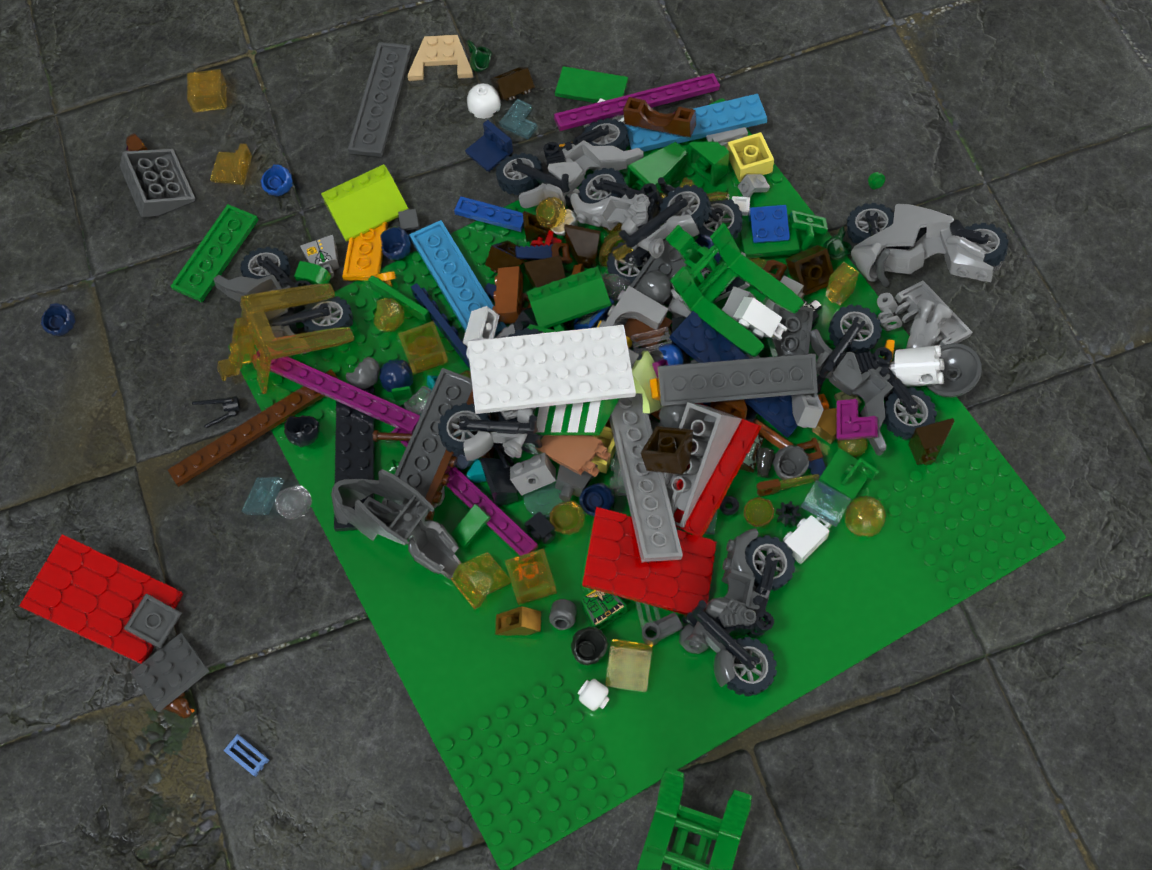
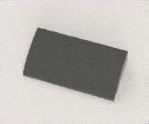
(797, 336)

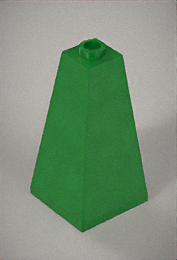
(662, 163)

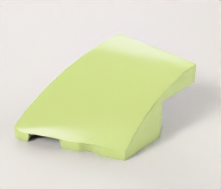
(642, 373)

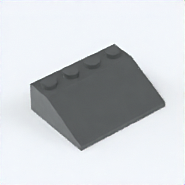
(156, 181)

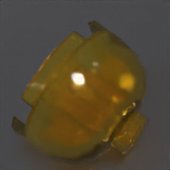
(865, 516)

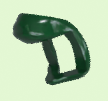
(479, 60)
(836, 245)

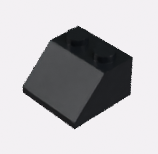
(499, 481)

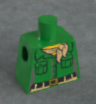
(601, 607)

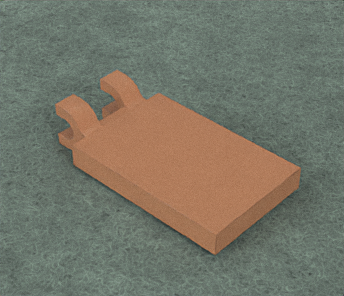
(574, 451)

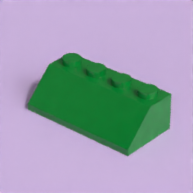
(569, 298)

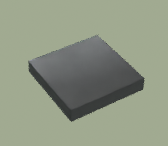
(152, 621)

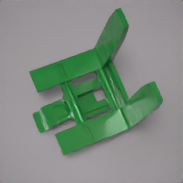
(701, 292)
(672, 814)

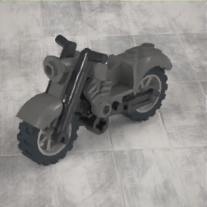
(742, 612)

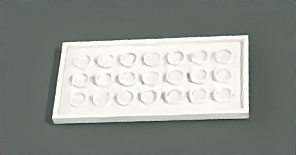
(550, 369)

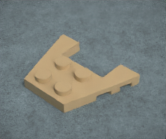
(440, 51)

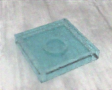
(262, 496)
(826, 503)

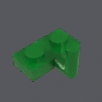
(810, 223)

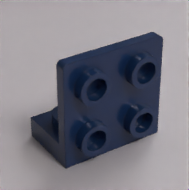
(491, 147)

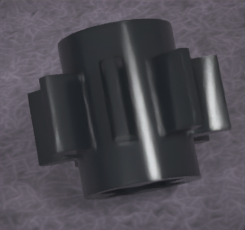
(789, 509)

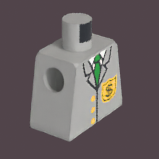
(323, 253)

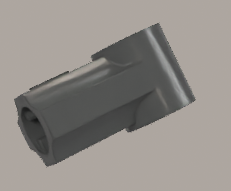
(663, 627)

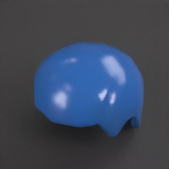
(672, 354)

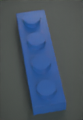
(489, 214)

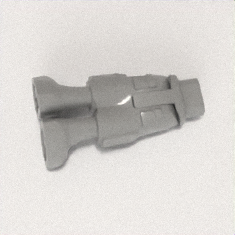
(923, 333)

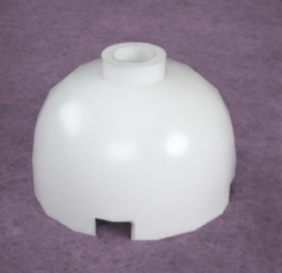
(483, 101)

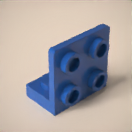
(769, 223)

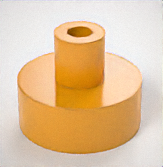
(386, 277)

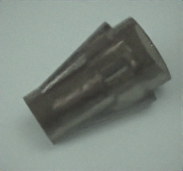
(764, 461)

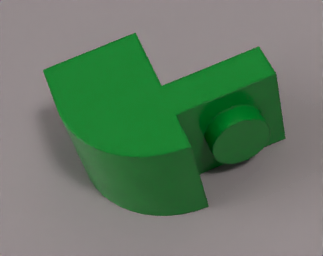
(312, 273)

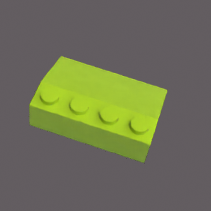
(364, 202)

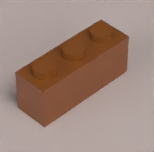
(508, 294)

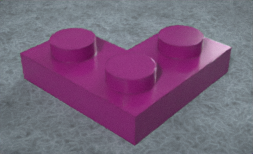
(850, 425)

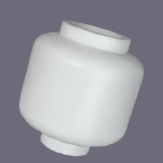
(593, 694)

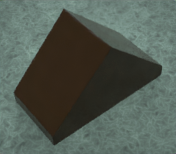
(533, 228)

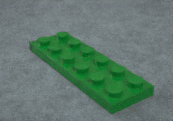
(214, 253)

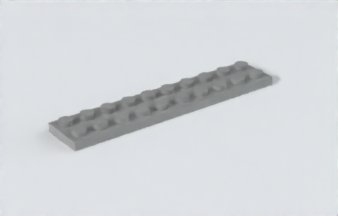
(644, 489)

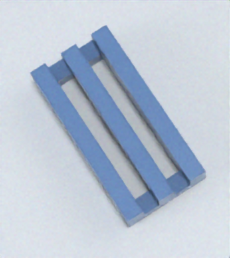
(259, 765)

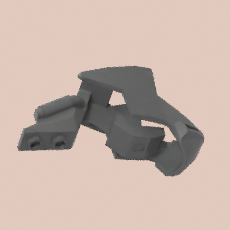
(428, 540)

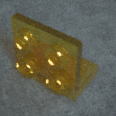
(232, 166)
(479, 578)
(629, 665)

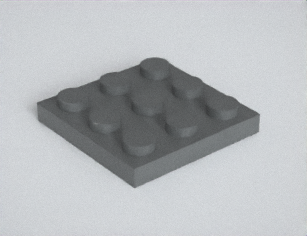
(169, 672)

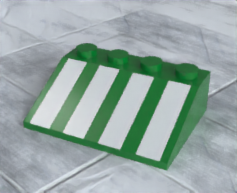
(574, 418)

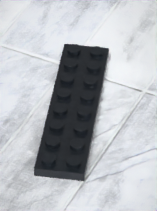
(354, 449)

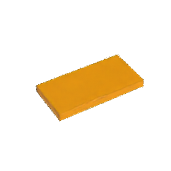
(364, 255)

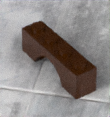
(641, 115)

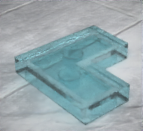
(515, 120)

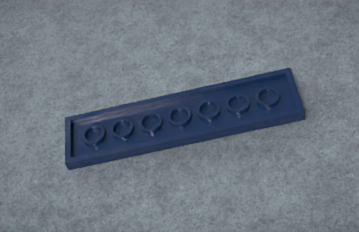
(708, 345)

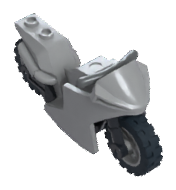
(916, 234)

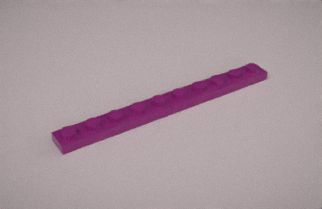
(653, 97)
(345, 393)
(499, 521)

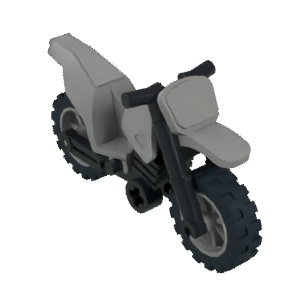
(567, 163)

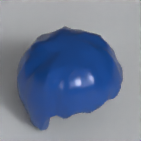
(276, 180)

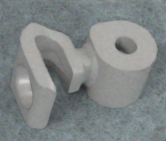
(888, 306)

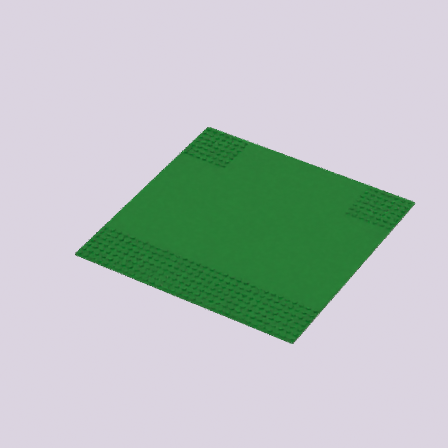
(509, 704)

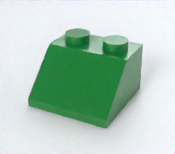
(708, 160)

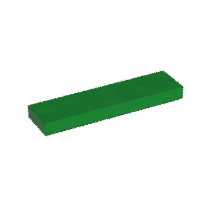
(408, 305)

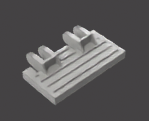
(952, 329)

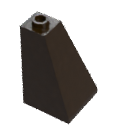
(544, 272)

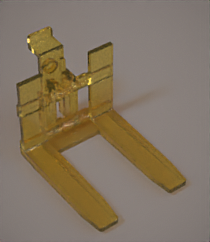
(255, 330)

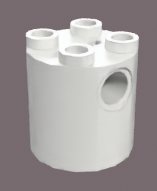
(918, 366)

